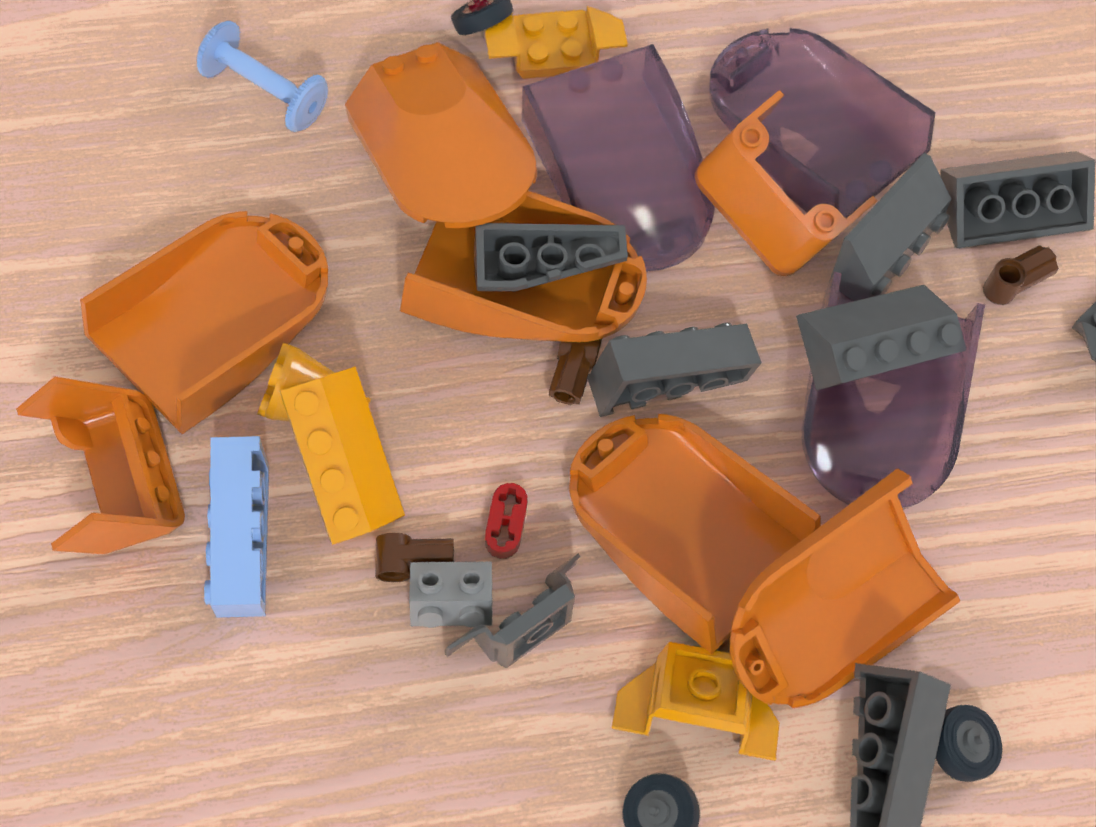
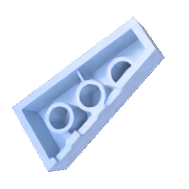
(237, 527)

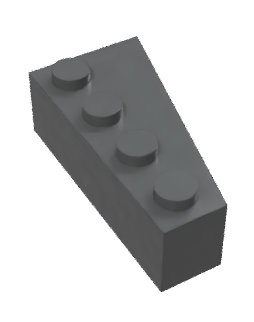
(671, 365)
(895, 745)

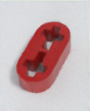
(497, 519)

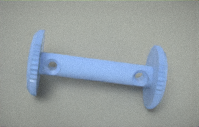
(220, 50)

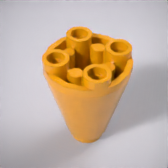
(290, 369)

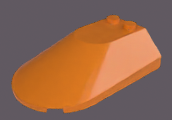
(441, 138)
(836, 602)

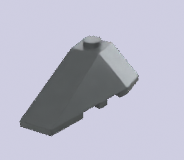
(534, 254)

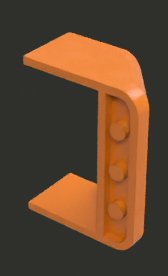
(759, 207)
(123, 458)

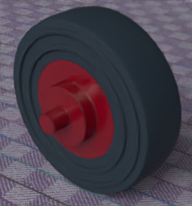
(480, 15)

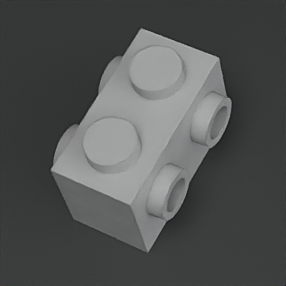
(450, 594)

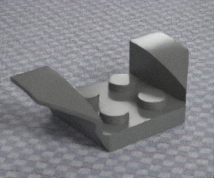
(526, 631)

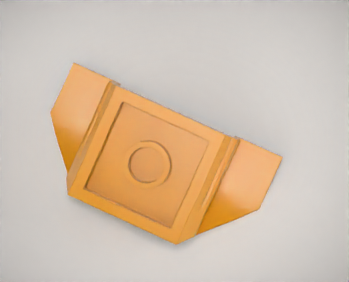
(554, 41)
(701, 691)

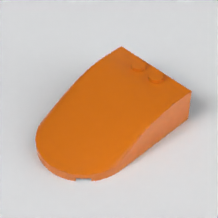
(562, 310)
(208, 311)
(684, 518)

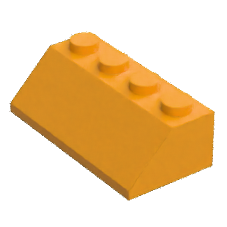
(342, 454)

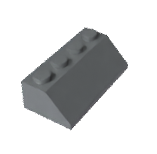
(1020, 198)
(893, 232)
(878, 335)

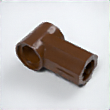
(1019, 273)
(572, 370)
(397, 550)

